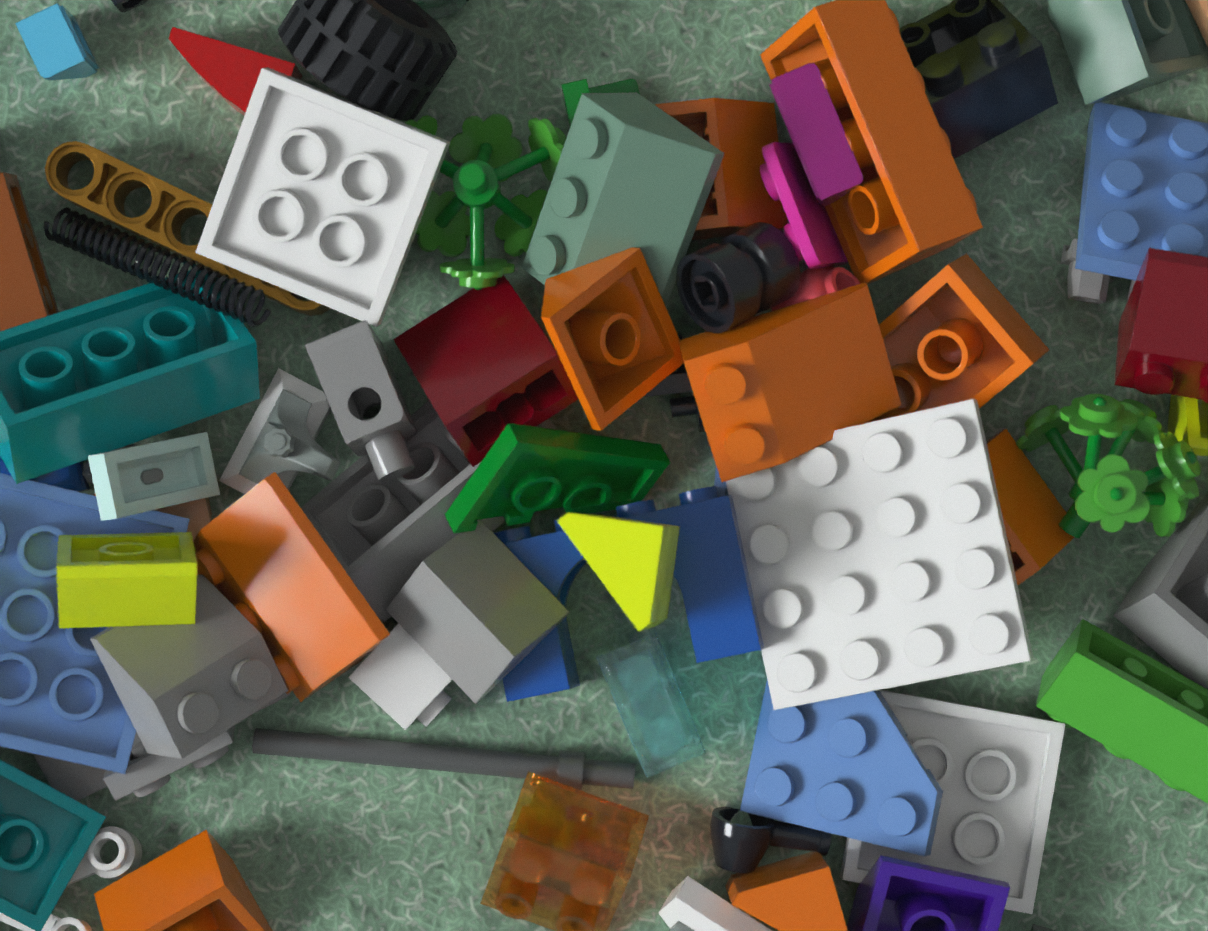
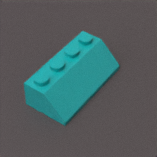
(117, 376)

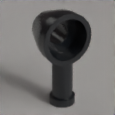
(742, 847)

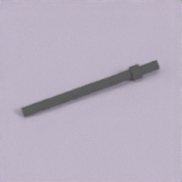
(567, 768)

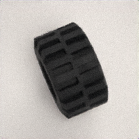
(370, 51)

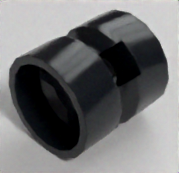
(738, 277)

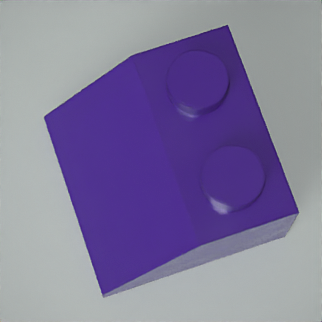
(926, 898)

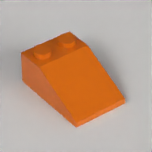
(956, 341)
(789, 380)

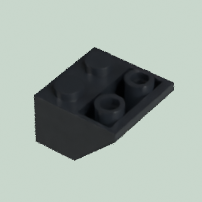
(979, 70)

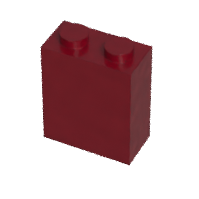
(486, 367)

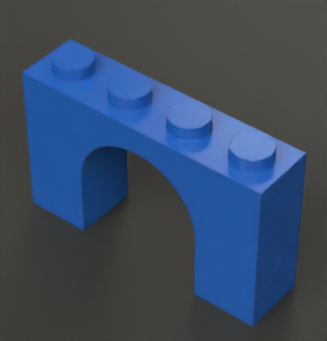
(707, 568)

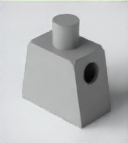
(356, 378)

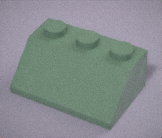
(1126, 44)
(623, 184)

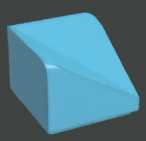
(57, 44)

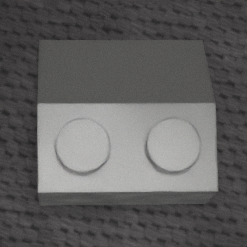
(190, 679)

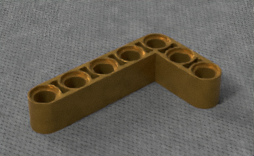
(163, 219)

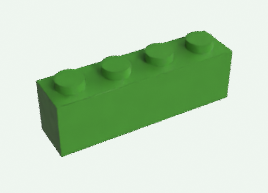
(1130, 706)

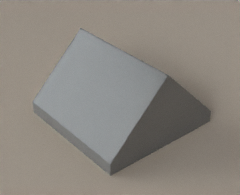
(476, 610)

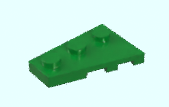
(555, 469)

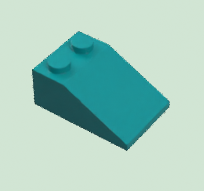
(40, 845)

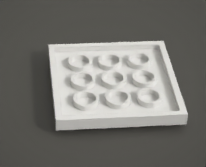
(881, 559)

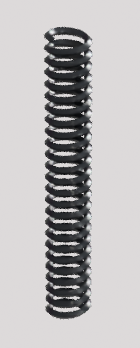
(134, 270)

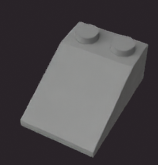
(1171, 599)

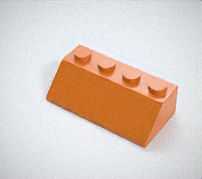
(911, 185)

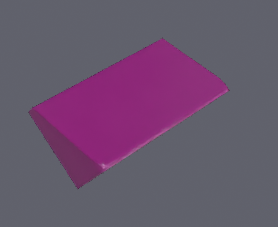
(816, 133)

